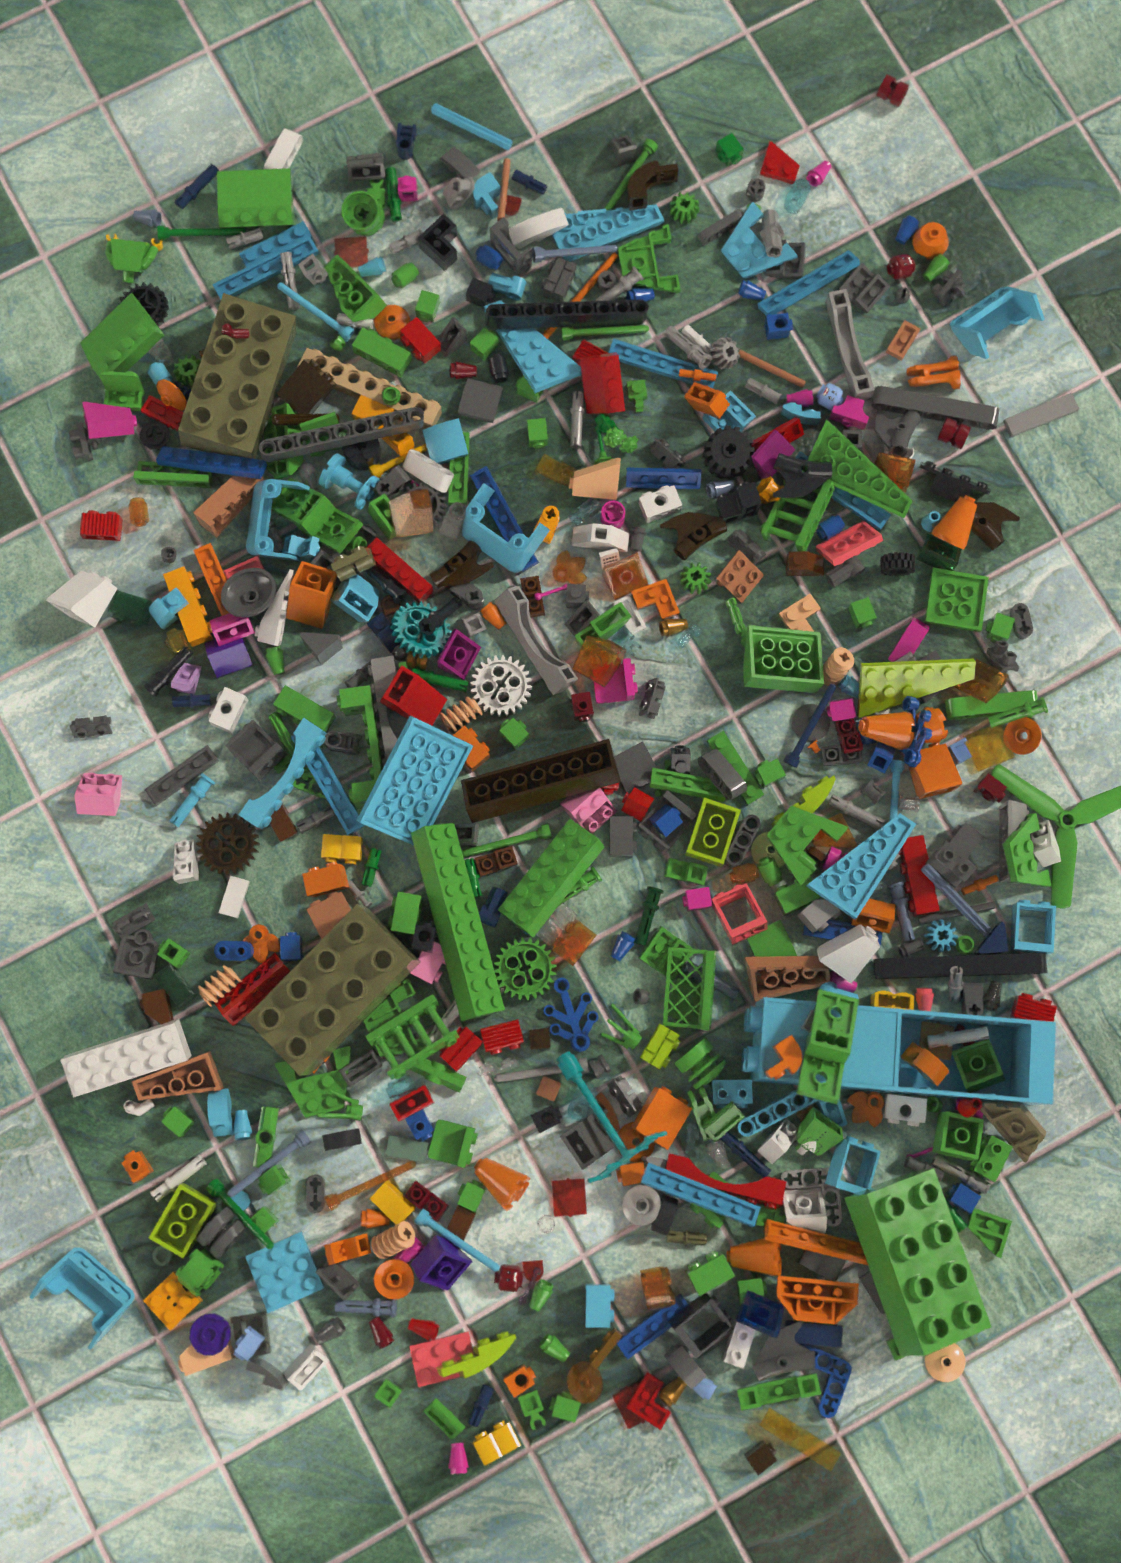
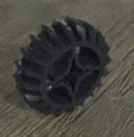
(144, 294)

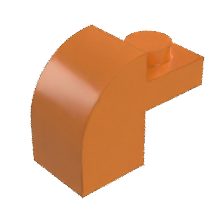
(790, 1056)
(926, 1063)
(347, 1249)

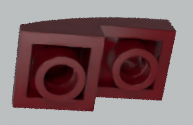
(848, 735)
(427, 1200)

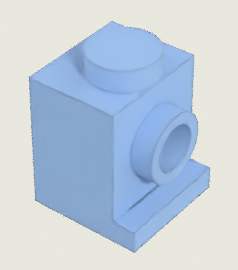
(248, 1344)

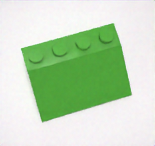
(255, 198)
(121, 338)
(783, 659)

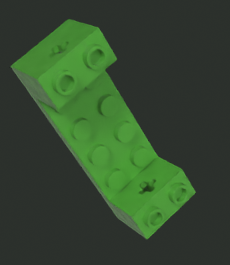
(355, 702)

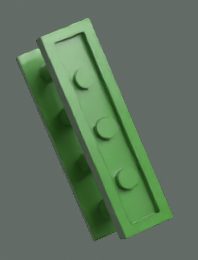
(809, 523)
(395, 1028)

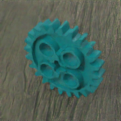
(404, 624)

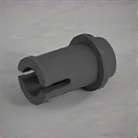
(638, 537)
(906, 950)

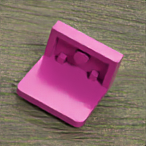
(620, 686)

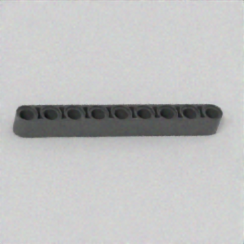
(335, 441)

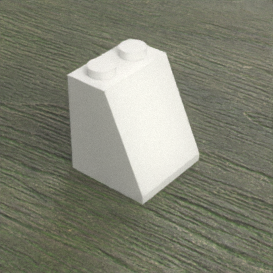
(84, 597)
(849, 951)

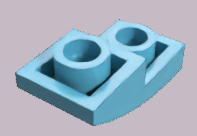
(794, 410)

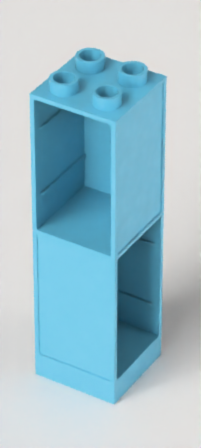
(882, 1036)

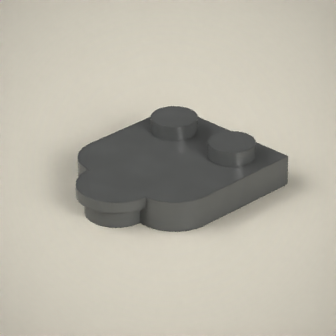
(137, 955)

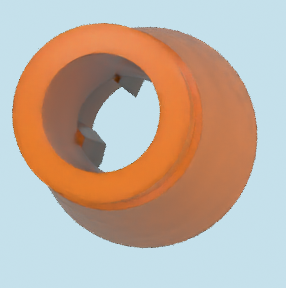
(493, 615)
(373, 1218)

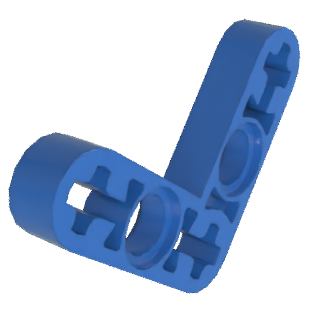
(834, 1376)

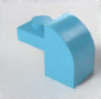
(484, 192)
(303, 548)
(165, 609)
(219, 1112)

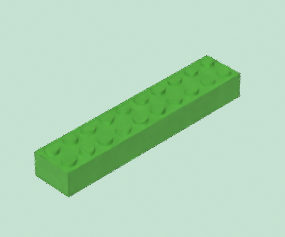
(457, 921)

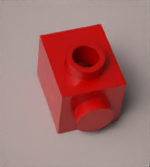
(636, 804)

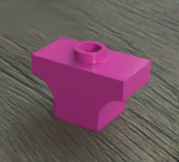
(850, 413)

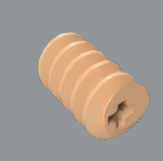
(837, 666)
(460, 713)
(218, 984)
(393, 1240)

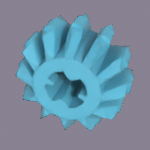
(936, 929)

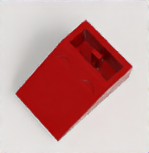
(413, 696)

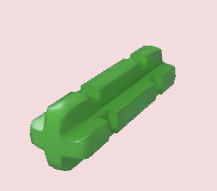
(735, 615)

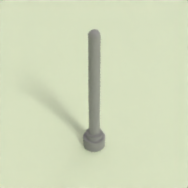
(537, 1072)

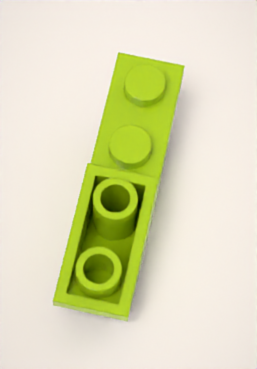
(812, 797)
(485, 1354)

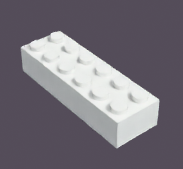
(126, 1057)

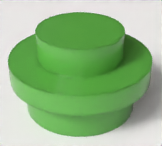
(391, 396)
(965, 945)

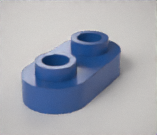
(233, 950)

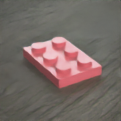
(849, 543)
(431, 1354)

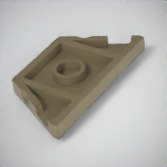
(1015, 1125)

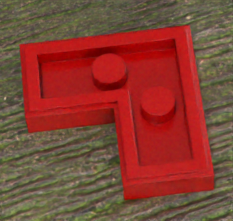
(643, 1402)

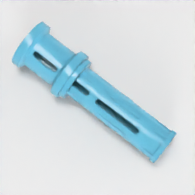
(197, 791)

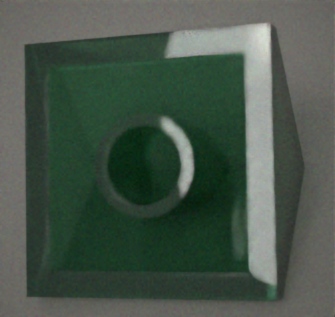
(939, 553)

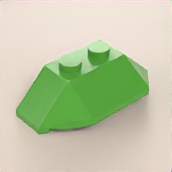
(288, 466)

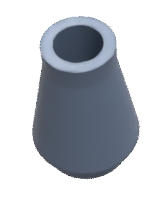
(148, 217)
(716, 488)

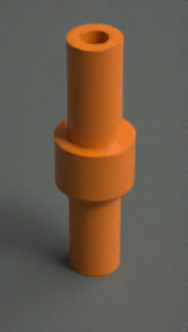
(697, 375)
(979, 884)

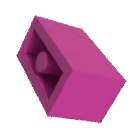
(231, 628)

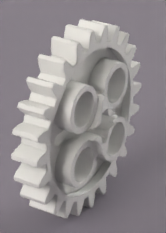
(515, 694)

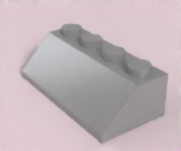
(1010, 816)

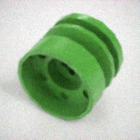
(353, 212)
(700, 1063)

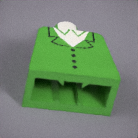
(817, 1133)

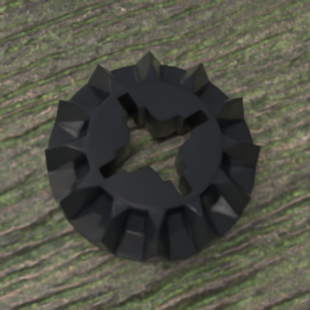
(147, 432)

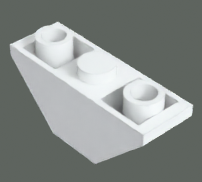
(600, 537)
(185, 862)

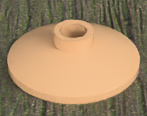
(948, 1373)

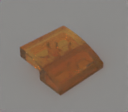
(986, 682)

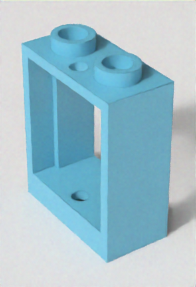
(1048, 946)
(866, 1170)

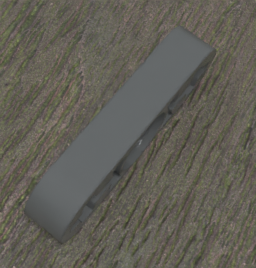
(720, 227)

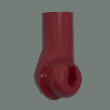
(235, 333)

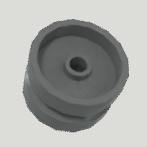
(219, 1230)

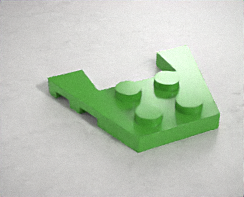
(642, 256)
(794, 834)
(1020, 855)
(387, 1011)
(313, 1092)

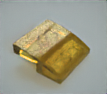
(989, 747)

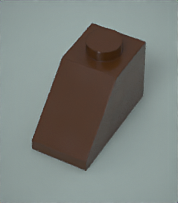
(804, 564)
(157, 1006)

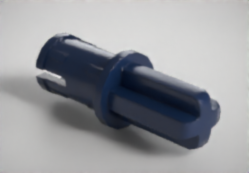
(529, 182)
(191, 700)
(480, 1405)

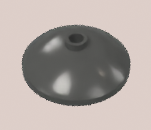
(248, 592)

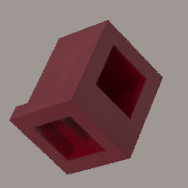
(991, 788)

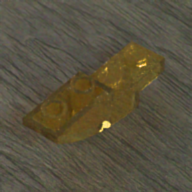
(800, 1439)

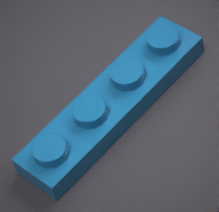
(275, 244)

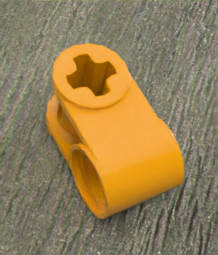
(767, 488)
(549, 523)

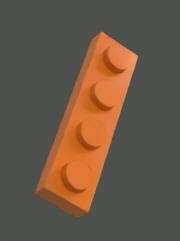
(213, 573)

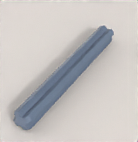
(956, 899)

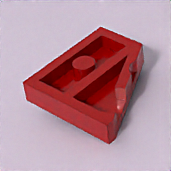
(779, 165)

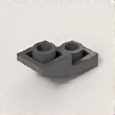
(459, 163)
(834, 755)

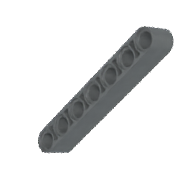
(935, 407)

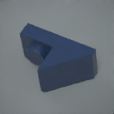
(381, 628)

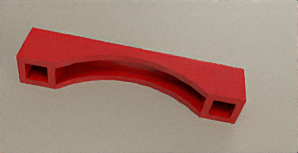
(765, 1191)

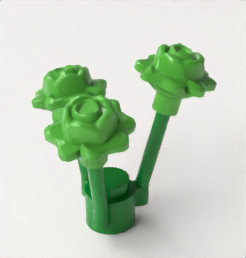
(612, 438)

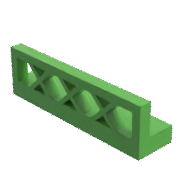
(171, 479)

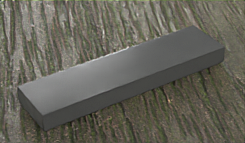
(181, 775)

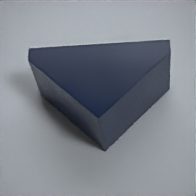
(995, 942)

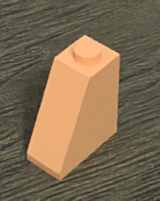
(597, 480)
(192, 1361)

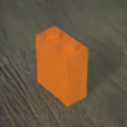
(660, 1114)

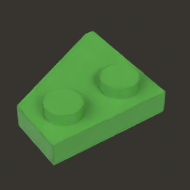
(989, 1230)

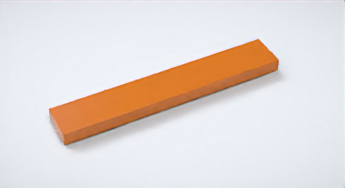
(814, 1241)

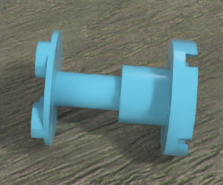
(344, 478)

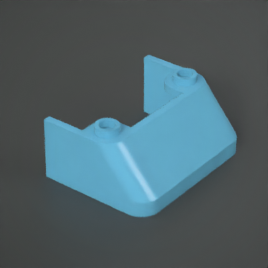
(994, 314)
(257, 538)
(511, 554)
(91, 1285)

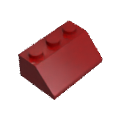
(602, 383)

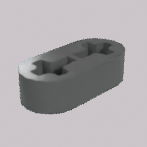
(1025, 619)
(320, 1193)

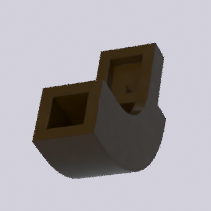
(647, 177)

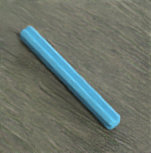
(471, 126)

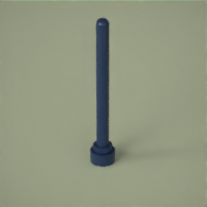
(793, 757)

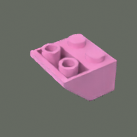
(98, 794)
(589, 809)

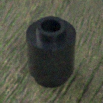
(498, 368)

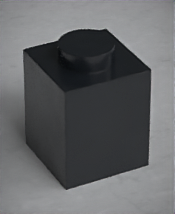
(480, 293)

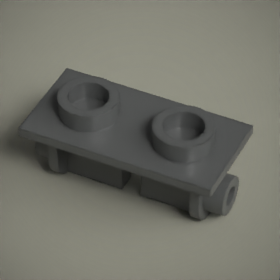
(662, 448)
(746, 545)
(653, 690)
(83, 728)
(133, 921)
(628, 1103)

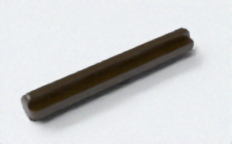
(294, 419)

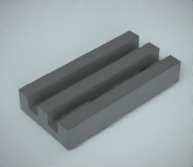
(374, 1059)

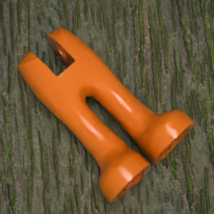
(925, 379)

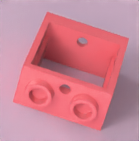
(746, 930)

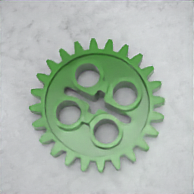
(508, 974)

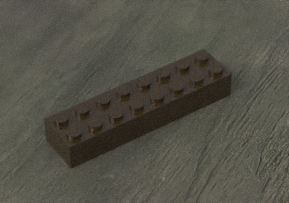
(540, 781)

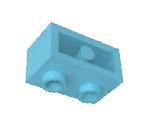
(731, 1090)
(598, 1306)

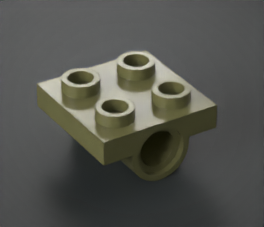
(344, 564)

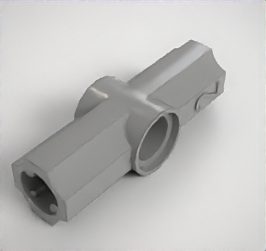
(772, 233)

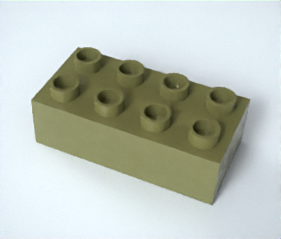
(237, 379)
(332, 990)

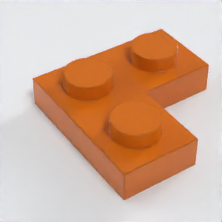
(658, 594)

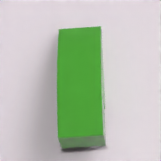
(605, 624)

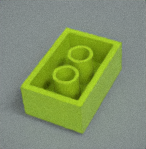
(713, 832)
(183, 1220)

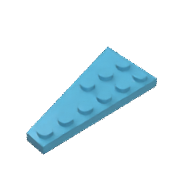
(604, 227)
(537, 357)
(858, 873)

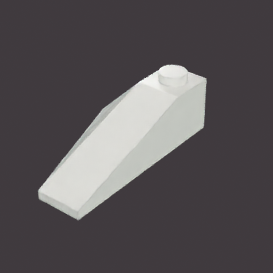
(273, 622)

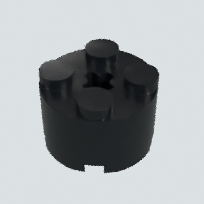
(362, 458)

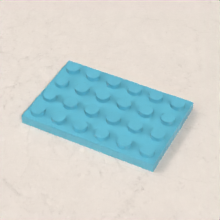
(414, 780)

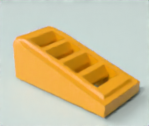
(399, 446)

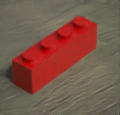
(399, 570)
(917, 885)

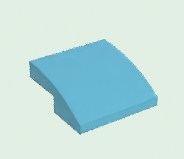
(735, 415)
(445, 441)

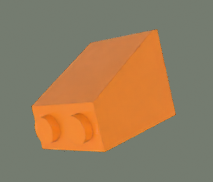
(311, 594)
(935, 772)

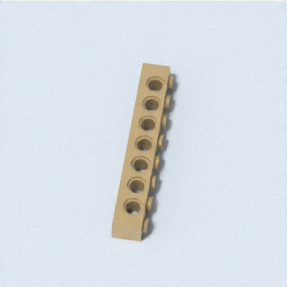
(365, 379)

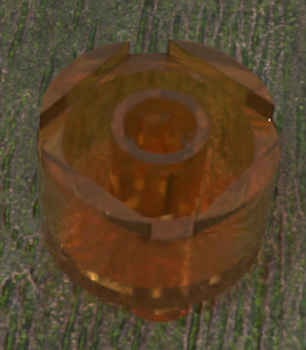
(656, 1288)

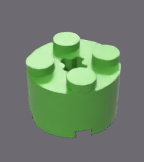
(199, 1271)

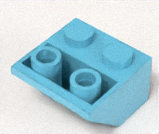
(356, 598)

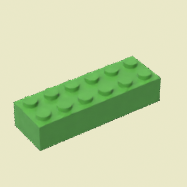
(551, 878)

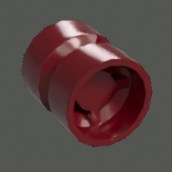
(892, 90)
(954, 433)

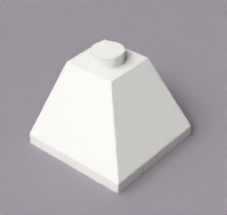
(805, 1208)

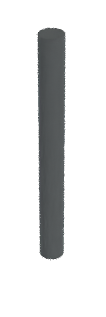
(954, 913)

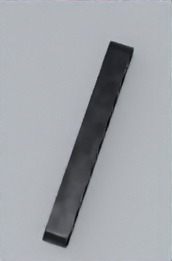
(566, 314)
(971, 964)

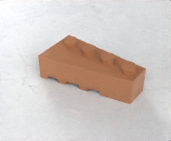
(225, 504)
(784, 975)
(192, 1076)

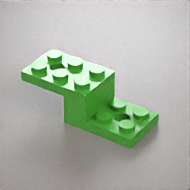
(316, 517)
(827, 1046)

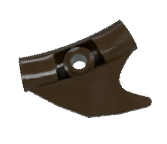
(988, 523)
(688, 526)
(461, 567)

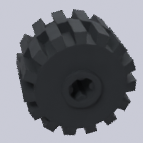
(720, 460)

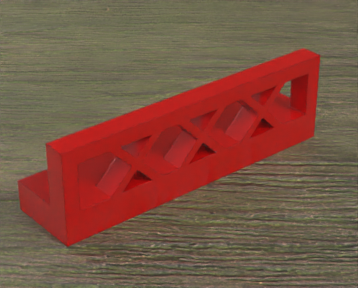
(254, 992)

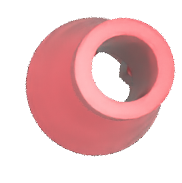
(924, 998)

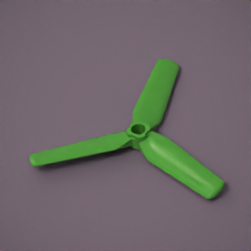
(1083, 813)

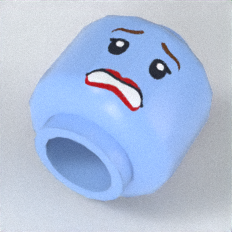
(829, 396)

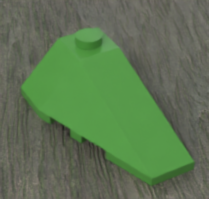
(354, 294)

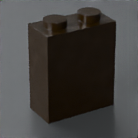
(307, 387)

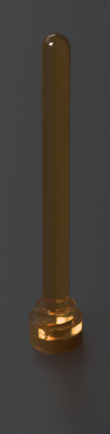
(334, 1200)

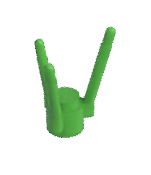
(630, 1038)
(352, 1111)

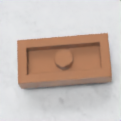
(903, 340)

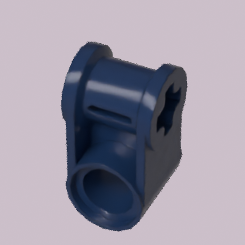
(405, 138)

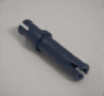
(193, 190)
(762, 1170)

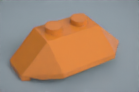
(816, 1299)

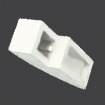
(538, 228)

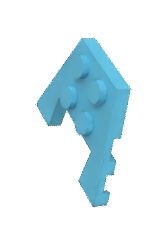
(746, 250)

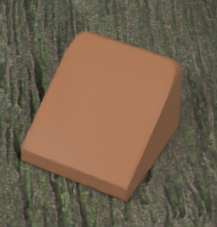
(548, 1088)

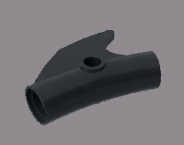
(798, 482)

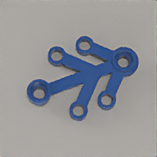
(912, 754)
(572, 1018)

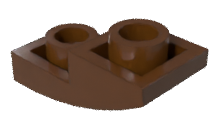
(530, 587)
(282, 824)
(495, 861)
(611, 1115)
(461, 1222)

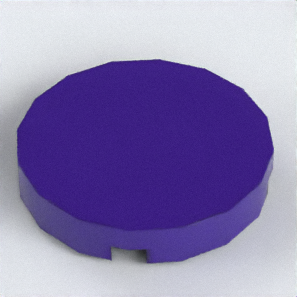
(210, 1334)

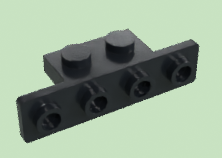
(951, 485)

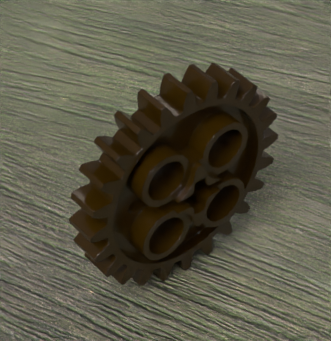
(215, 856)

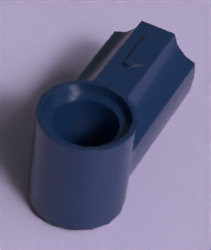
(489, 912)

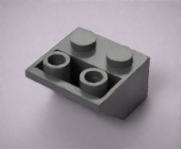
(587, 1141)

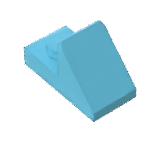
(833, 1112)

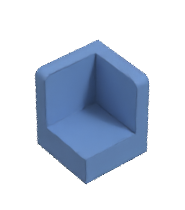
(959, 751)

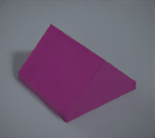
(767, 453)
(458, 655)

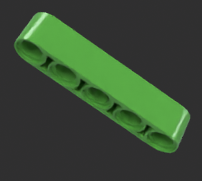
(971, 707)

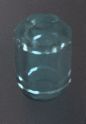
(400, 1087)

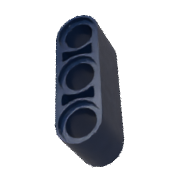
(818, 1334)

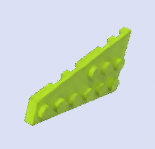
(888, 683)

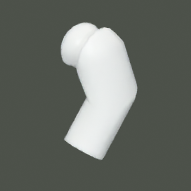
(136, 1108)

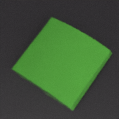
(772, 942)
(656, 951)

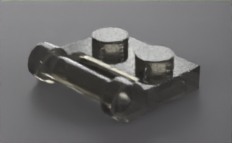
(258, 1322)

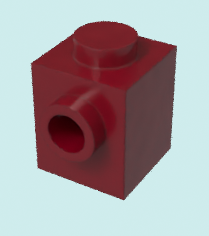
(582, 706)

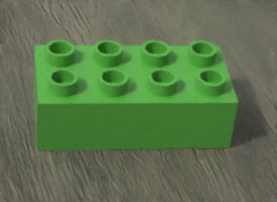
(917, 1263)

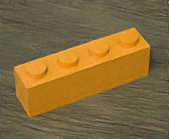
(192, 615)

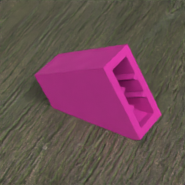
(108, 420)
(910, 639)

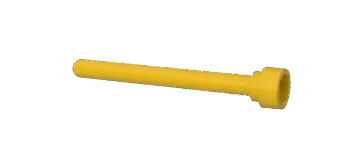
(378, 470)

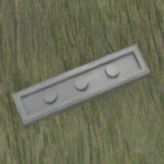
(1041, 415)

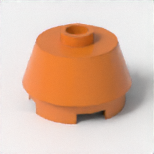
(930, 240)
(935, 724)

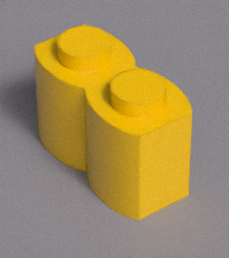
(342, 848)
(890, 1000)
(497, 1442)

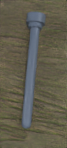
(540, 254)
(300, 1140)

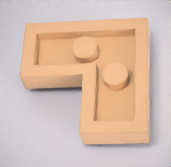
(795, 615)

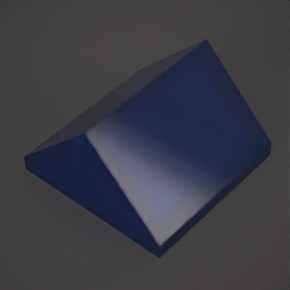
(761, 1314)

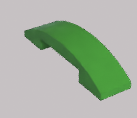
(778, 1390)

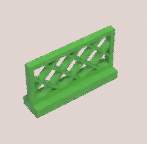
(707, 988)

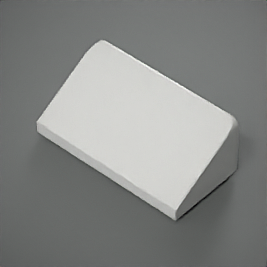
(305, 1366)

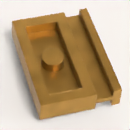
(600, 1353)

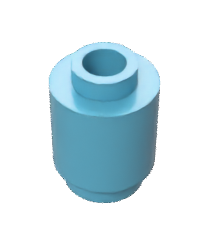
(158, 371)

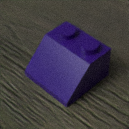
(440, 1263)

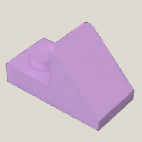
(186, 678)

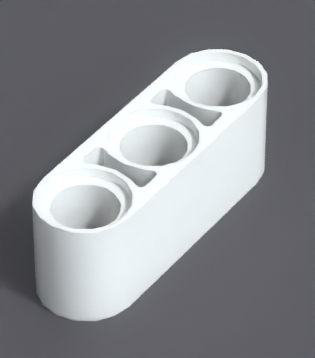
(284, 150)
(427, 470)

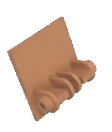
(739, 576)

